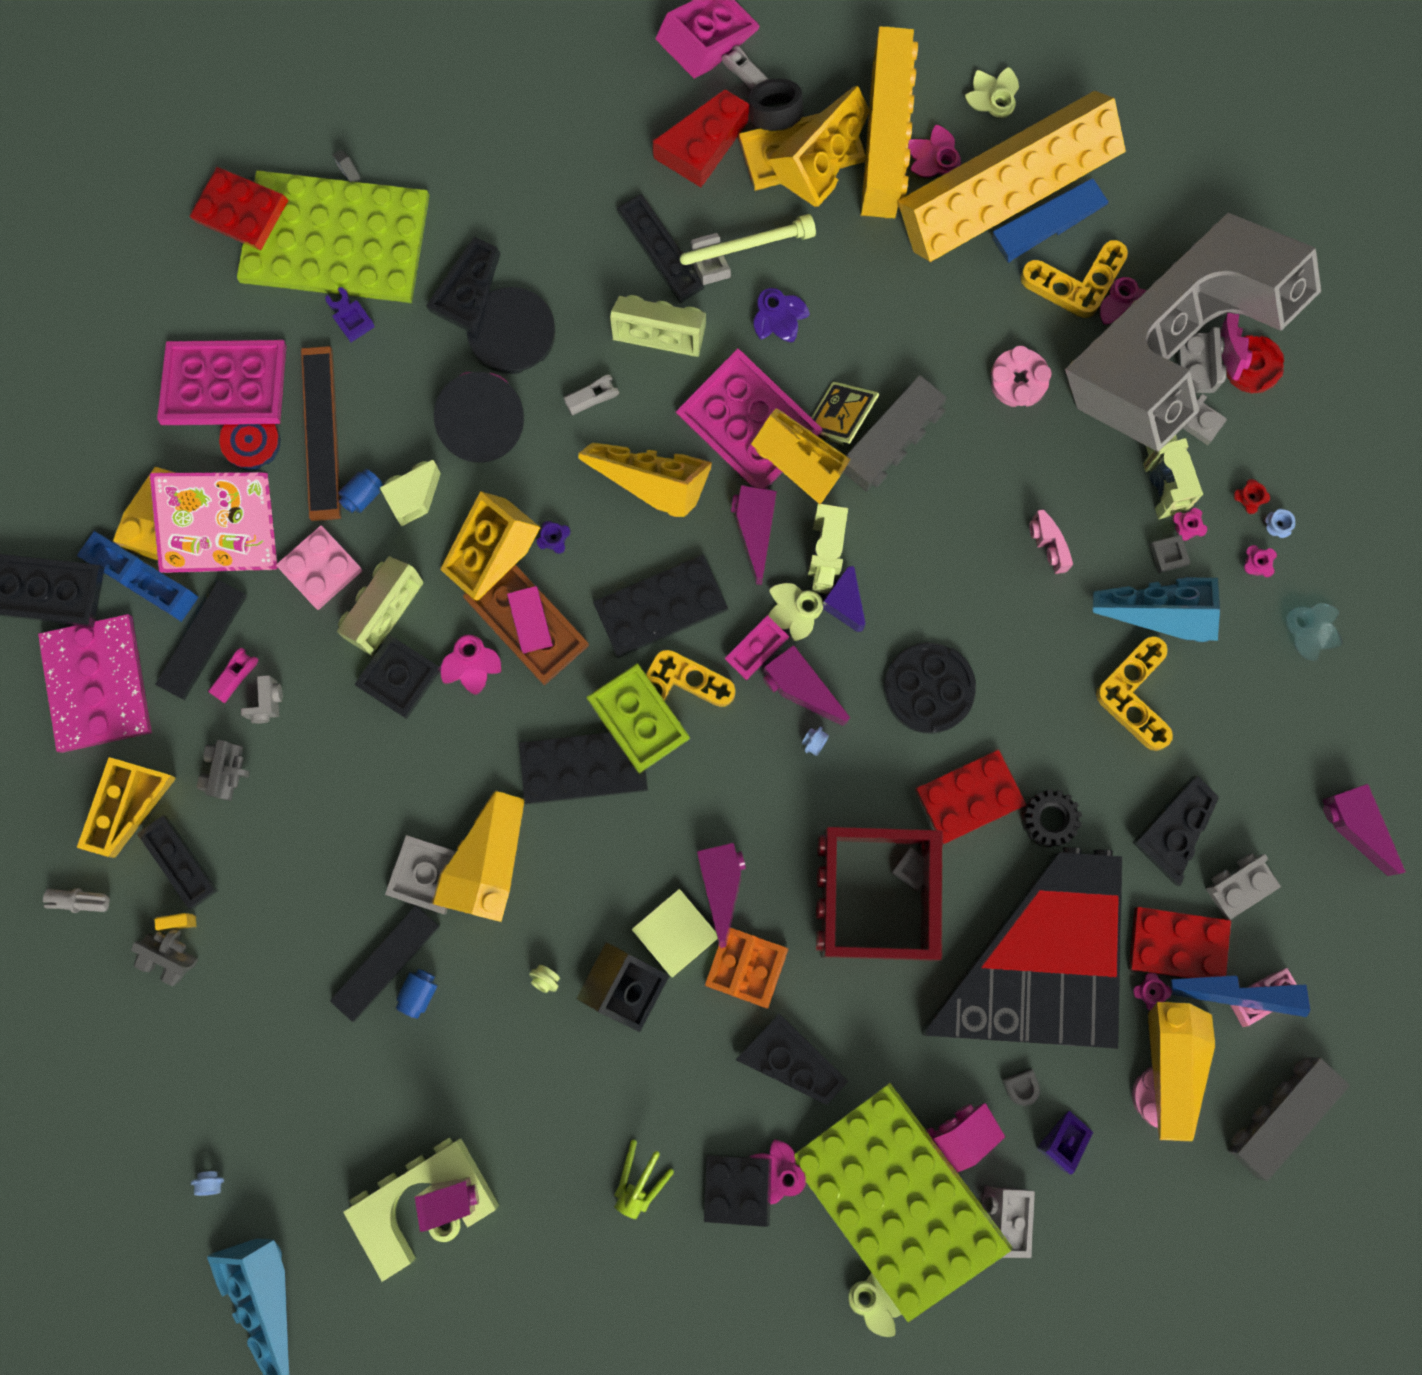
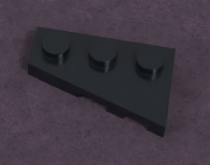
(466, 286)
(1175, 830)
(792, 1061)

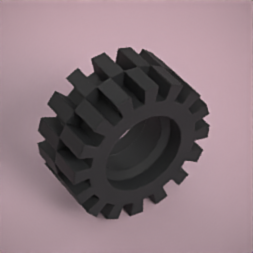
(1068, 810)

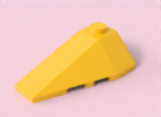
(814, 154)
(659, 481)
(482, 867)
(1181, 1061)

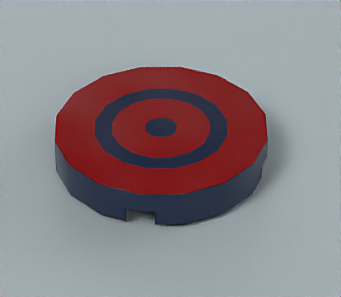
(249, 444)

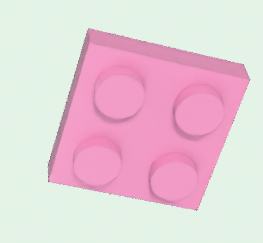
(319, 567)

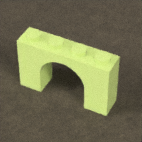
(375, 1214)

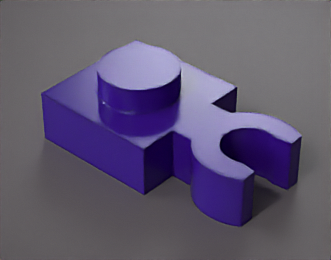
(350, 317)

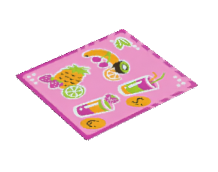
(213, 522)

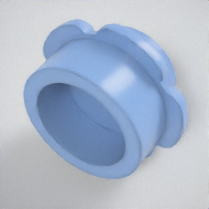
(1283, 516)
(815, 740)
(207, 1183)

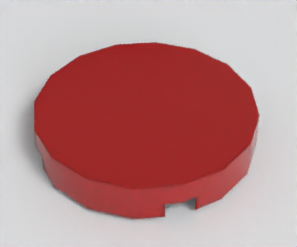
(1265, 366)

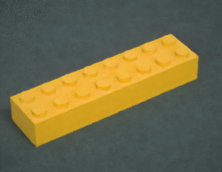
(1012, 175)

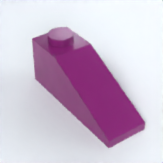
(754, 519)
(800, 684)
(1361, 823)
(722, 881)
(445, 1203)

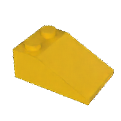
(137, 524)
(488, 544)

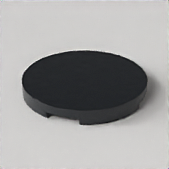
(513, 331)
(478, 417)
(930, 688)

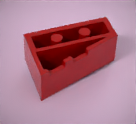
(702, 138)

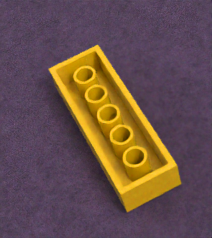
(889, 122)

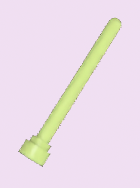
(801, 228)

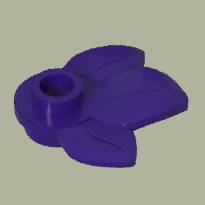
(780, 319)

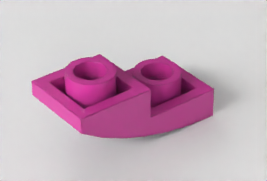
(1236, 353)

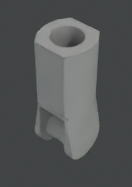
(747, 72)
(586, 398)

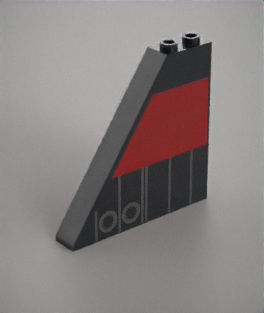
(1049, 964)

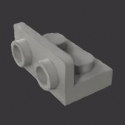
(1204, 359)
(1243, 886)
(1014, 1215)

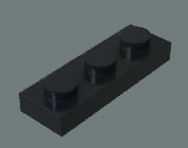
(177, 862)

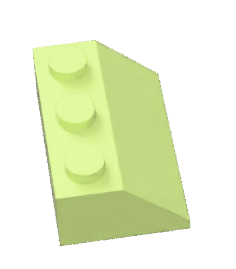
(658, 325)
(380, 605)

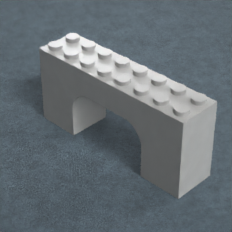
(1231, 269)

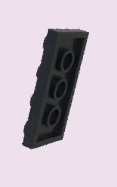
(49, 590)
(660, 606)
(577, 769)

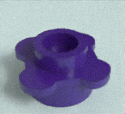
(550, 529)

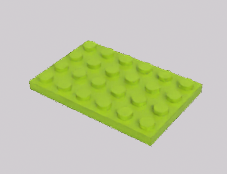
(340, 237)
(901, 1203)

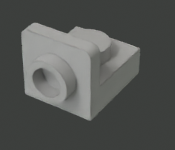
(1205, 423)

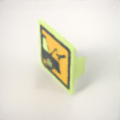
(843, 411)

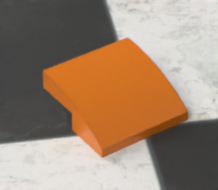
(747, 968)

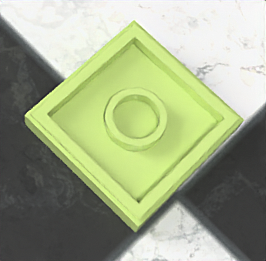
(675, 933)

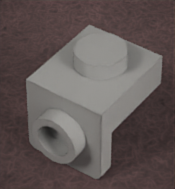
(714, 268)
(268, 697)

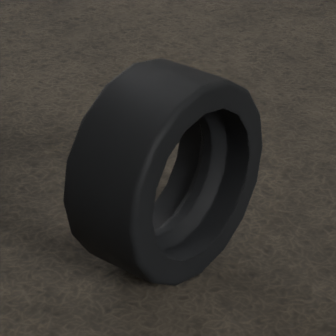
(775, 117)

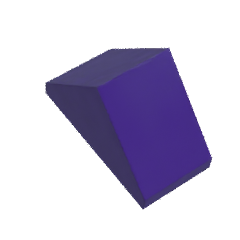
(845, 601)
(1066, 1143)

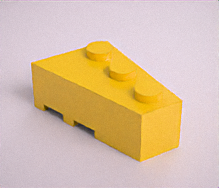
(800, 455)
(121, 805)

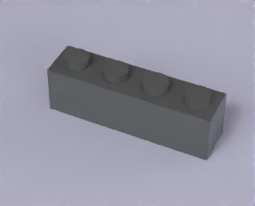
(894, 433)
(1287, 1117)

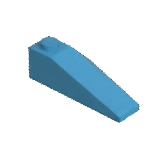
(1180, 610)
(256, 1284)

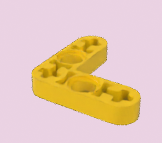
(1076, 290)
(678, 678)
(1125, 690)

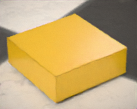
(176, 921)

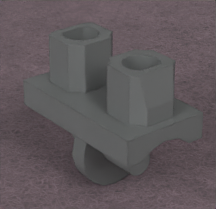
(224, 770)
(166, 952)

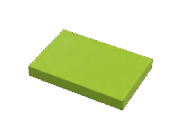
(638, 718)

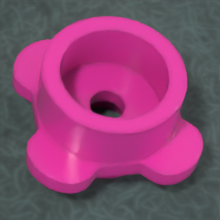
(1181, 524)
(1251, 563)
(1151, 981)

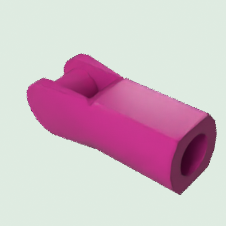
(228, 680)

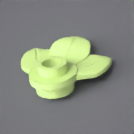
(990, 91)
(789, 609)
(880, 1309)

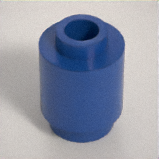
(360, 491)
(416, 993)

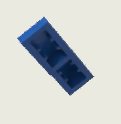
(1049, 219)
(138, 576)
(1226, 990)

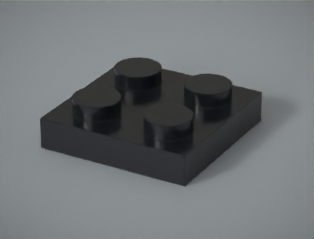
(398, 676)
(738, 1190)

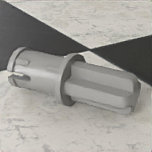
(76, 900)

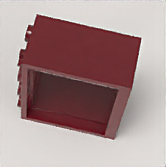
(930, 892)

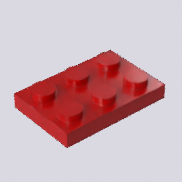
(239, 208)
(970, 796)
(1179, 944)

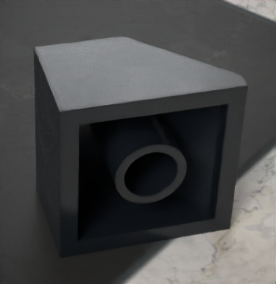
(622, 987)

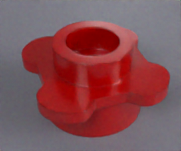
(1260, 494)

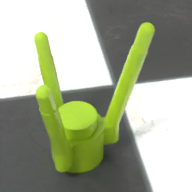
(631, 1199)

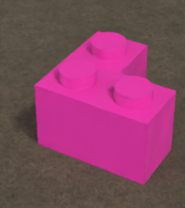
(968, 1136)

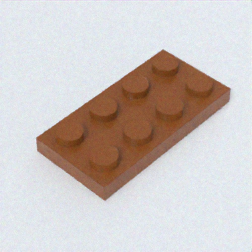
(497, 613)

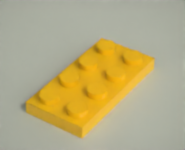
(761, 144)

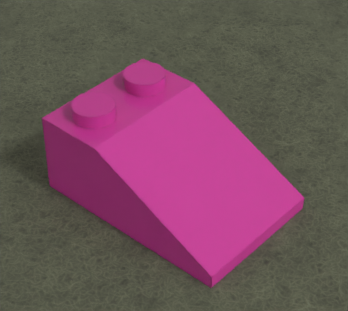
(704, 32)

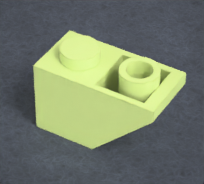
(413, 492)

